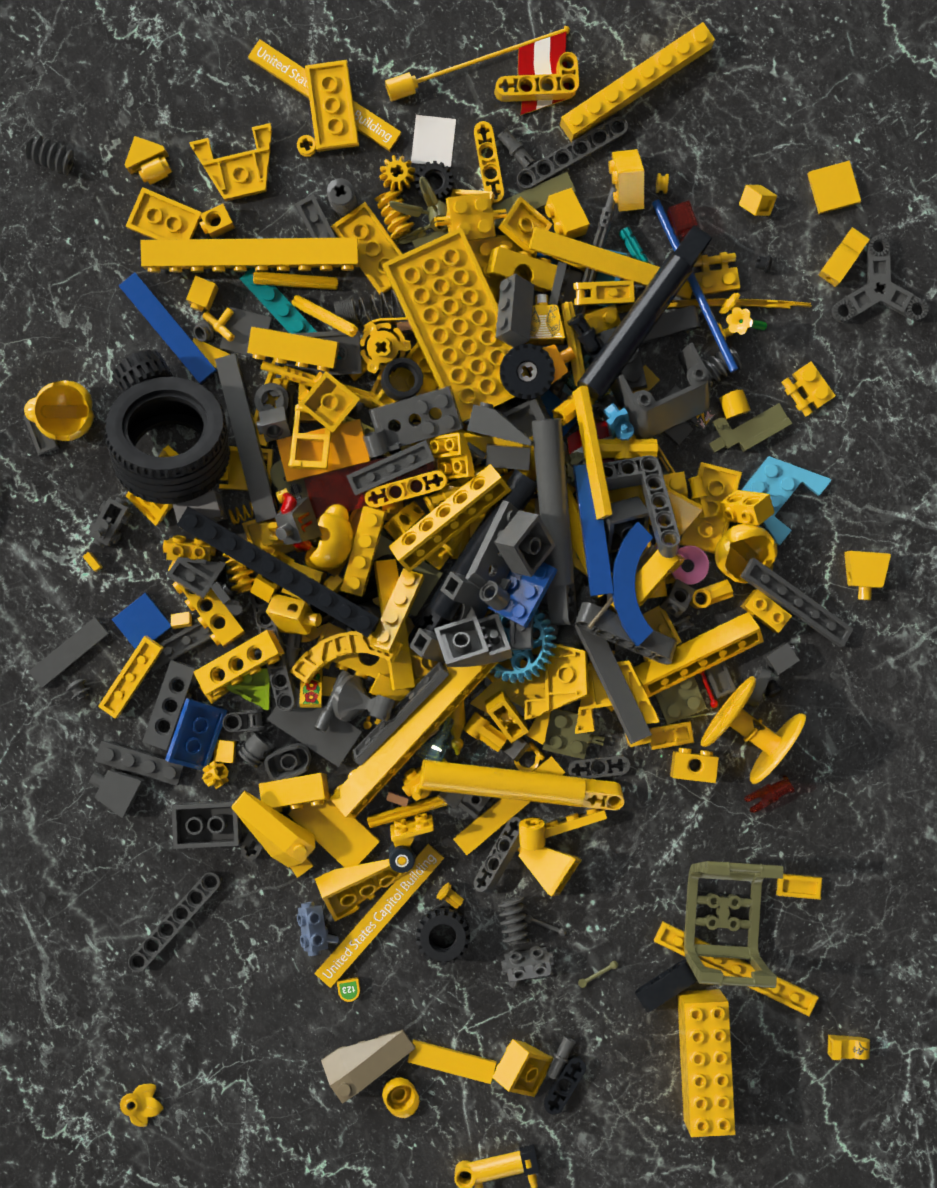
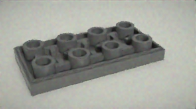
(300, 724)

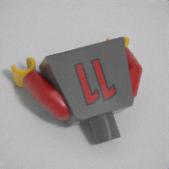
(296, 521)

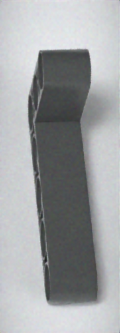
(648, 478)

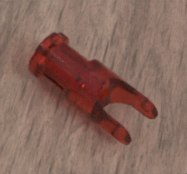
(770, 793)

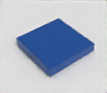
(141, 620)

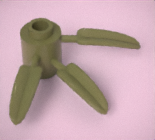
(435, 208)

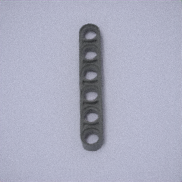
(573, 155)
(283, 668)
(176, 922)

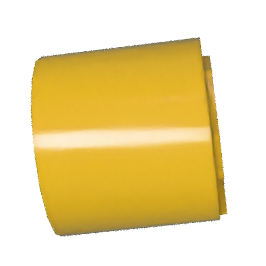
(734, 404)
(532, 833)

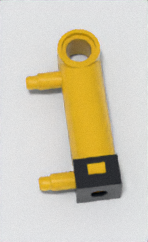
(499, 1167)

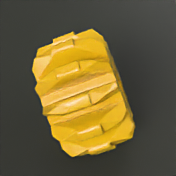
(392, 168)

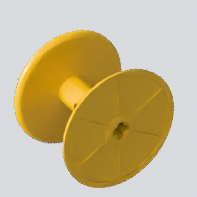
(773, 745)

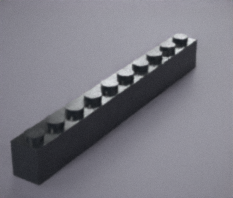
(278, 571)

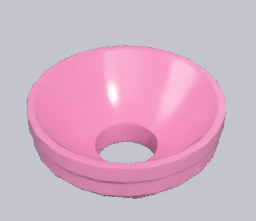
(700, 562)

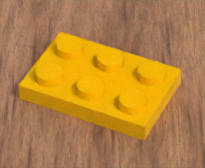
(162, 217)

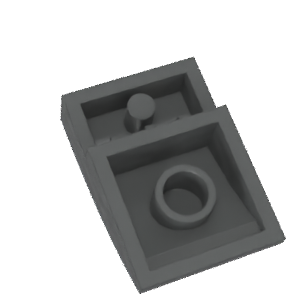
(473, 642)

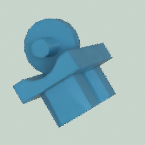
(618, 422)

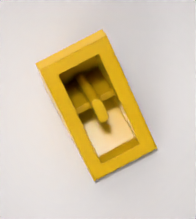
(142, 152)

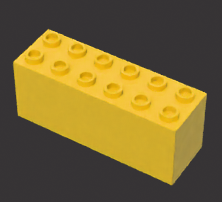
(706, 1063)

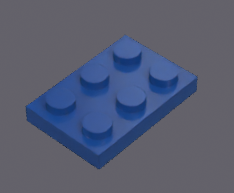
(526, 594)
(196, 734)

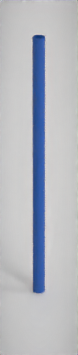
(697, 290)

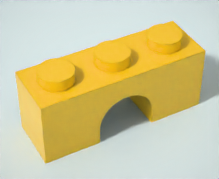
(538, 271)
(362, 670)

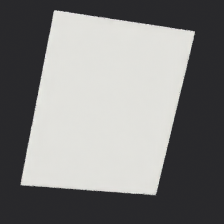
(433, 140)

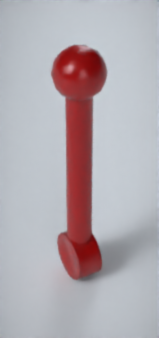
(714, 703)

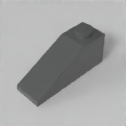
(492, 423)

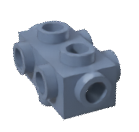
(313, 929)

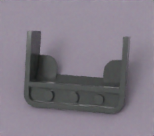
(654, 417)

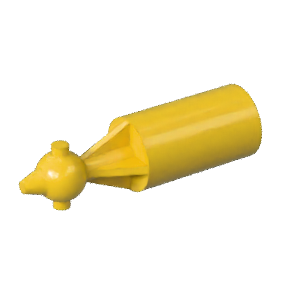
(458, 716)

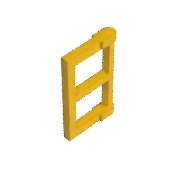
(299, 464)

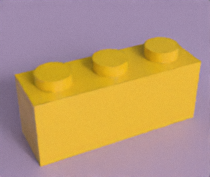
(295, 792)

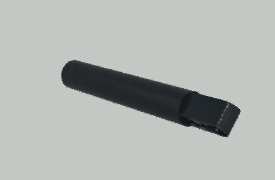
(644, 314)
(443, 609)

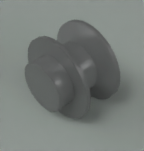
(78, 689)

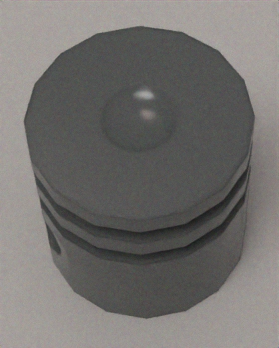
(256, 749)

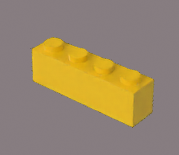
(293, 347)
(363, 550)

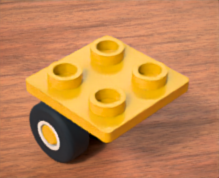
(402, 834)

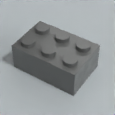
(205, 824)

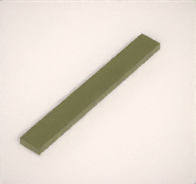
(535, 196)

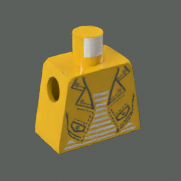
(545, 323)

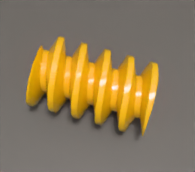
(396, 220)
(241, 575)

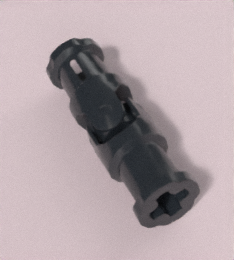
(586, 335)

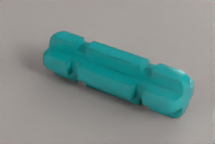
(632, 245)

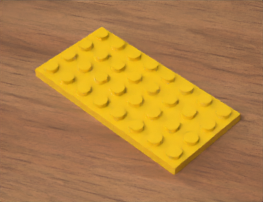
(453, 318)

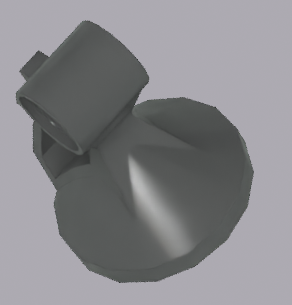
(353, 700)

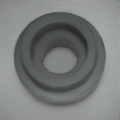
(203, 331)

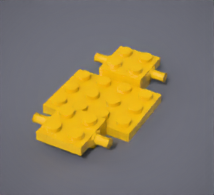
(477, 221)

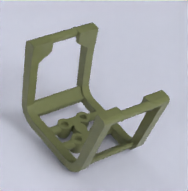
(727, 871)

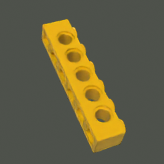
(449, 518)

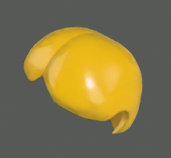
(61, 410)
(335, 540)
(741, 545)

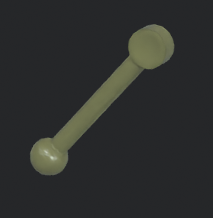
(583, 982)

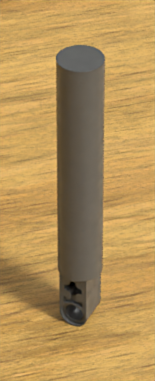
(556, 518)

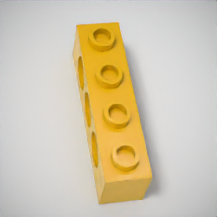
(223, 636)
(209, 674)

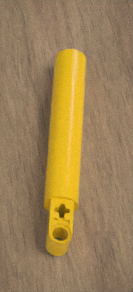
(520, 785)

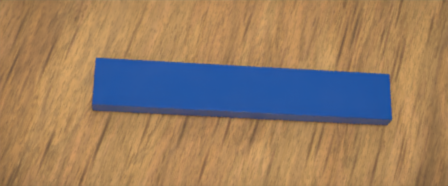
(167, 328)
(593, 536)

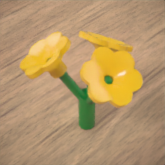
(739, 320)

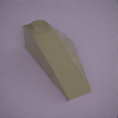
(358, 1065)

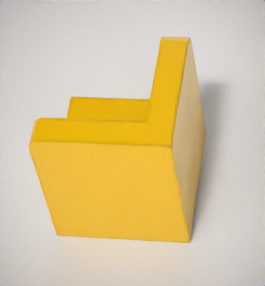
(758, 200)

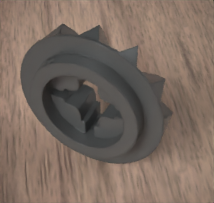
(275, 390)

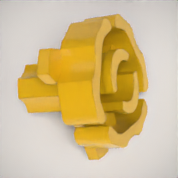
(378, 337)

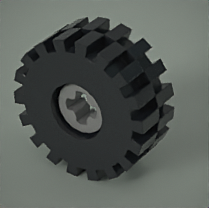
(527, 356)

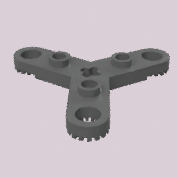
(893, 295)

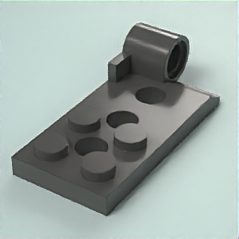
(349, 364)
(386, 439)
(493, 585)

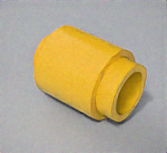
(155, 170)

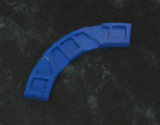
(624, 584)

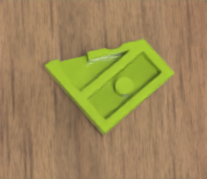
(254, 688)

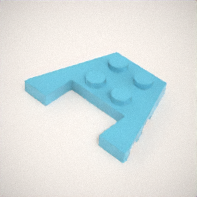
(780, 481)

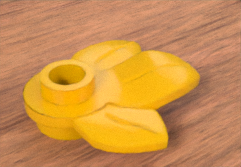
(144, 1106)

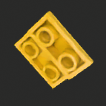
(452, 455)

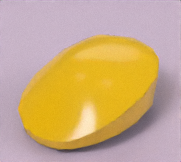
(400, 1097)

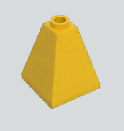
(550, 867)

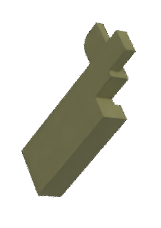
(752, 431)

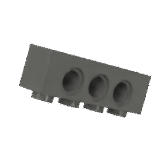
(154, 734)

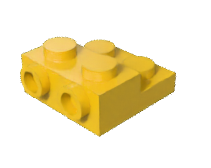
(328, 400)

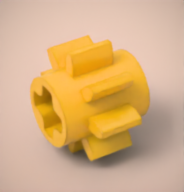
(215, 774)

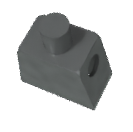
(117, 790)

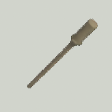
(642, 561)

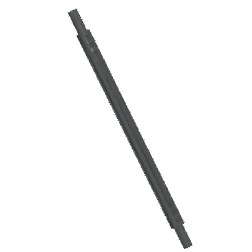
(589, 275)

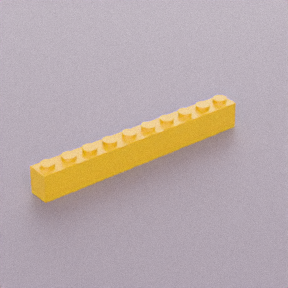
(250, 253)
(403, 743)

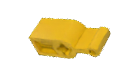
(844, 257)

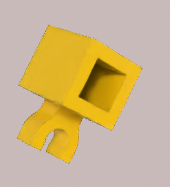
(268, 534)

